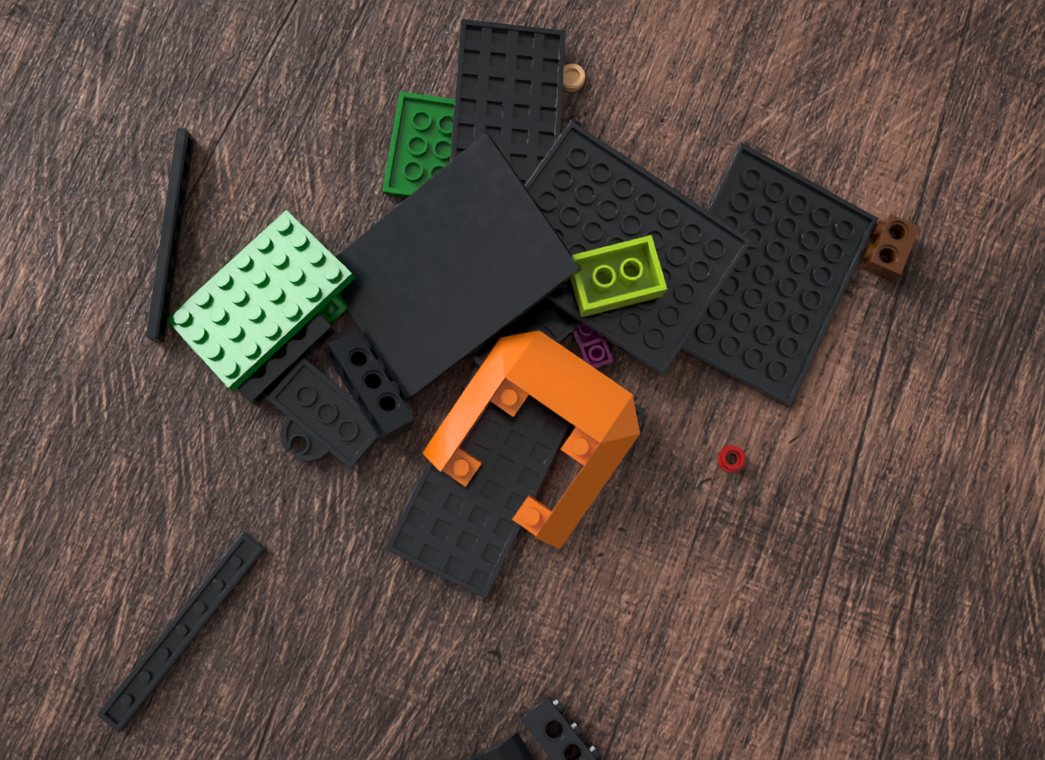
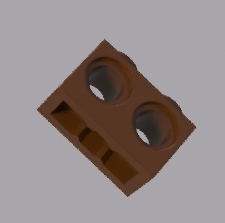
(895, 250)

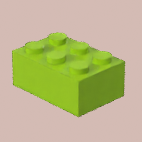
(618, 276)

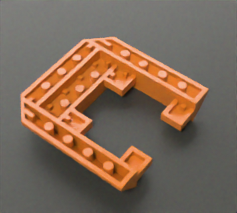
(568, 386)

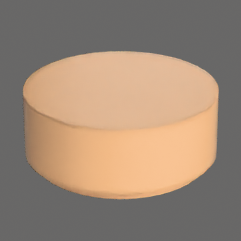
(573, 77)

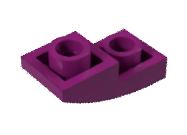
(592, 347)

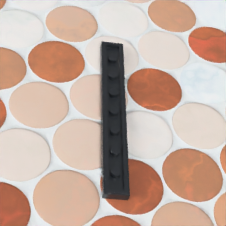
(170, 236)
(181, 632)

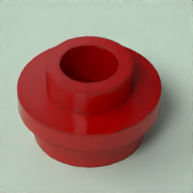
(737, 453)

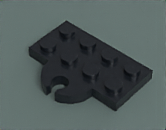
(322, 416)

